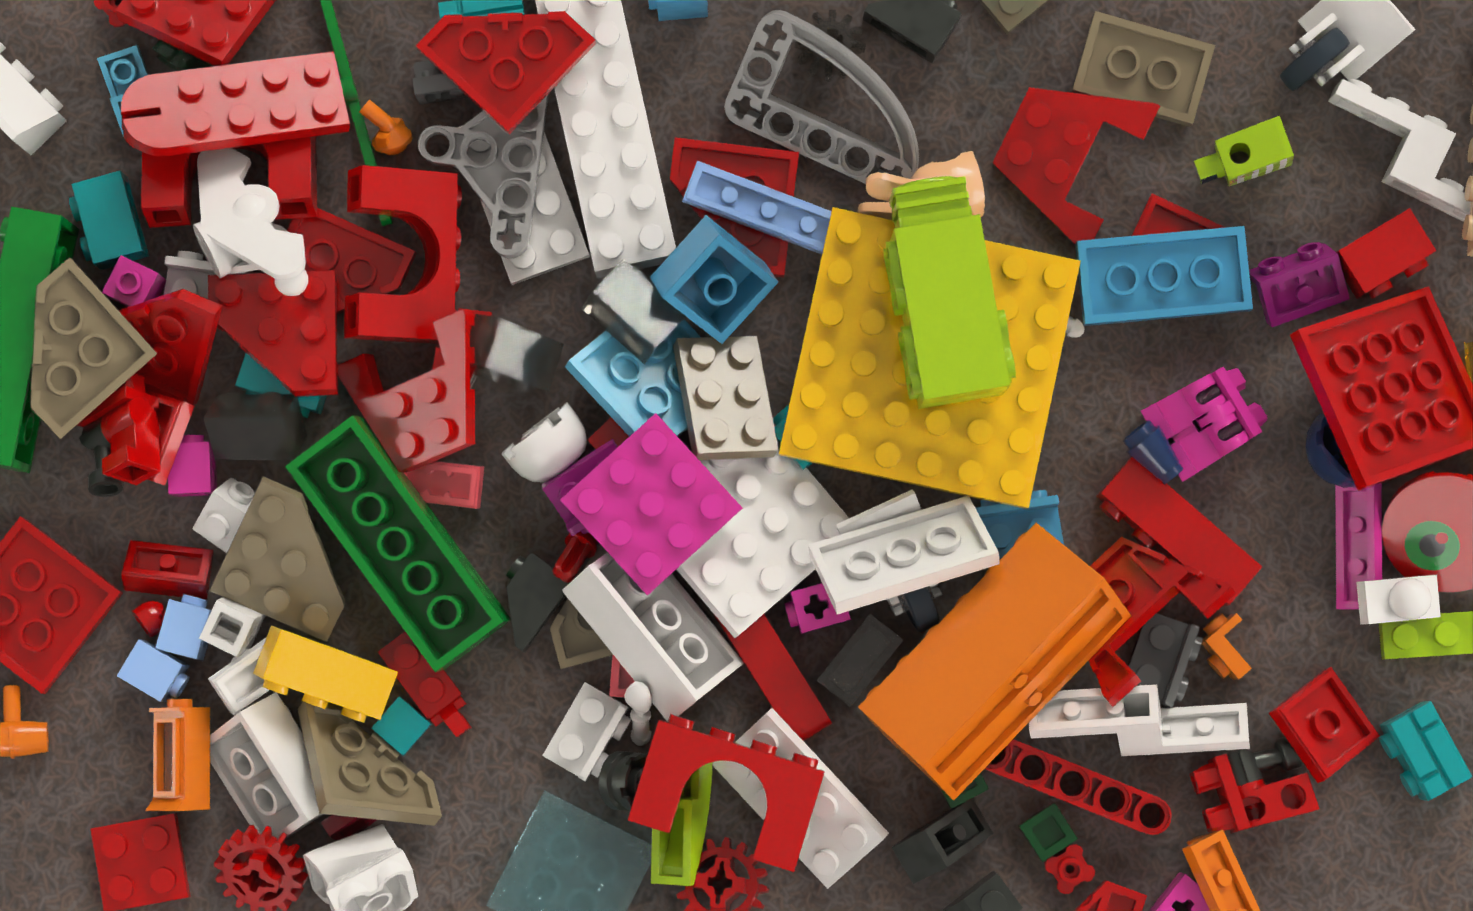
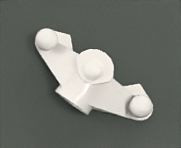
(238, 226)

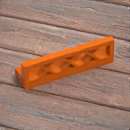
(1219, 873)

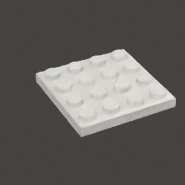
(766, 543)

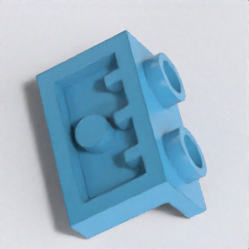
(1008, 522)

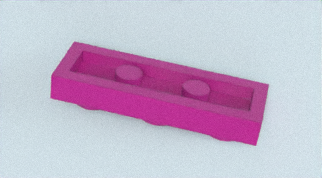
(1357, 541)

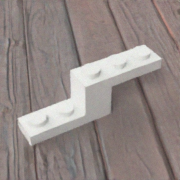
(1419, 152)
(1142, 723)

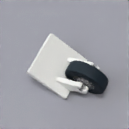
(1348, 33)
(917, 603)

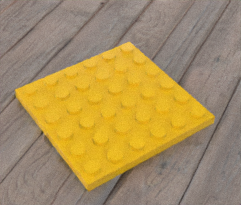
(851, 381)

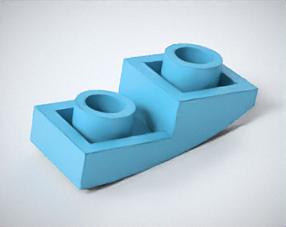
(120, 71)

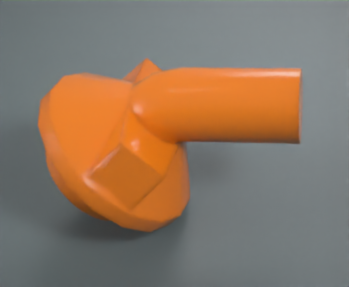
(392, 133)

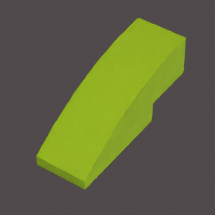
(678, 853)

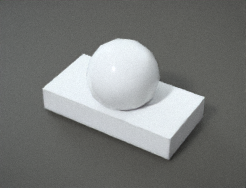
(1398, 599)
(236, 681)

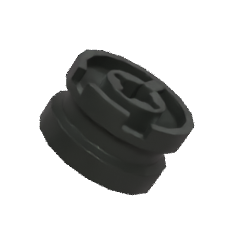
(620, 778)

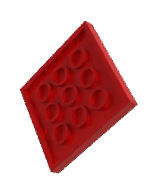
(1390, 386)

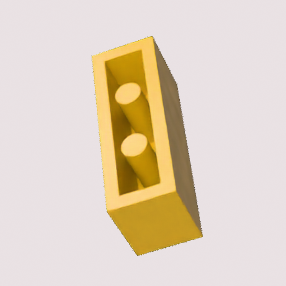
(324, 675)

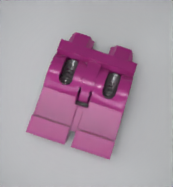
(1219, 413)

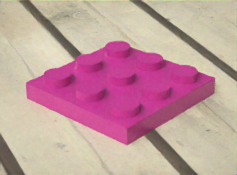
(651, 504)

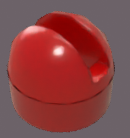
(150, 617)

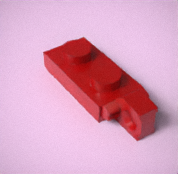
(430, 690)

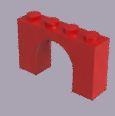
(291, 175)
(430, 207)
(788, 785)

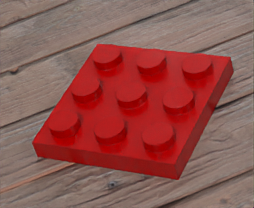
(46, 604)

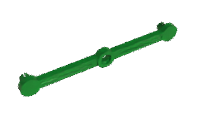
(350, 91)

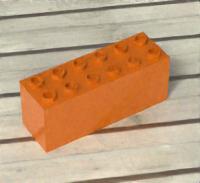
(995, 660)

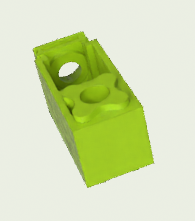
(942, 286)

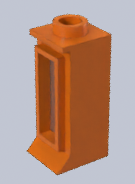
(181, 757)

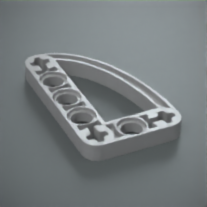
(805, 122)

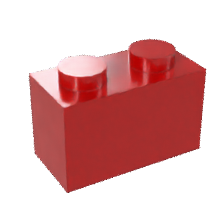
(1384, 253)

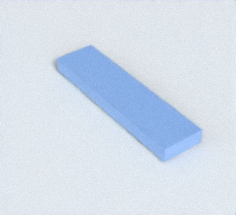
(758, 207)

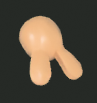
(881, 184)

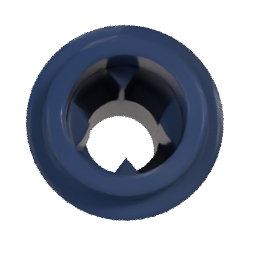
(1152, 450)

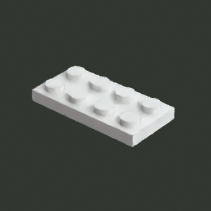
(554, 228)
(903, 554)
(840, 825)

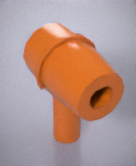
(19, 736)

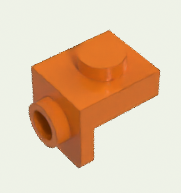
(1224, 657)

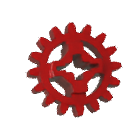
(261, 869)
(741, 886)

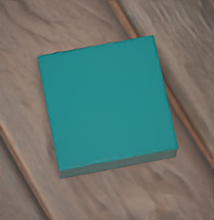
(401, 726)

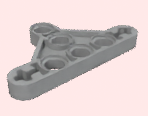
(496, 174)

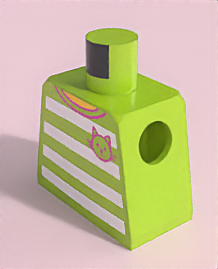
(1263, 143)

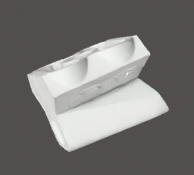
(362, 873)

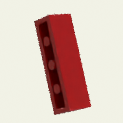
(1174, 526)

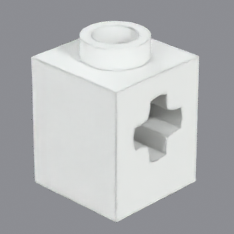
(231, 626)

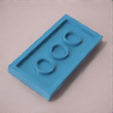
(1164, 276)

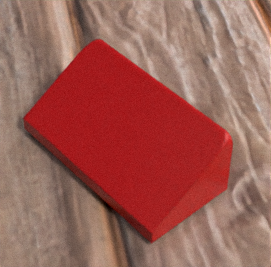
(167, 569)

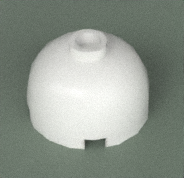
(548, 446)

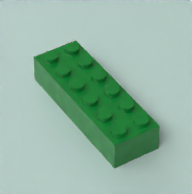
(31, 251)
(398, 543)

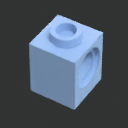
(183, 627)
(154, 671)

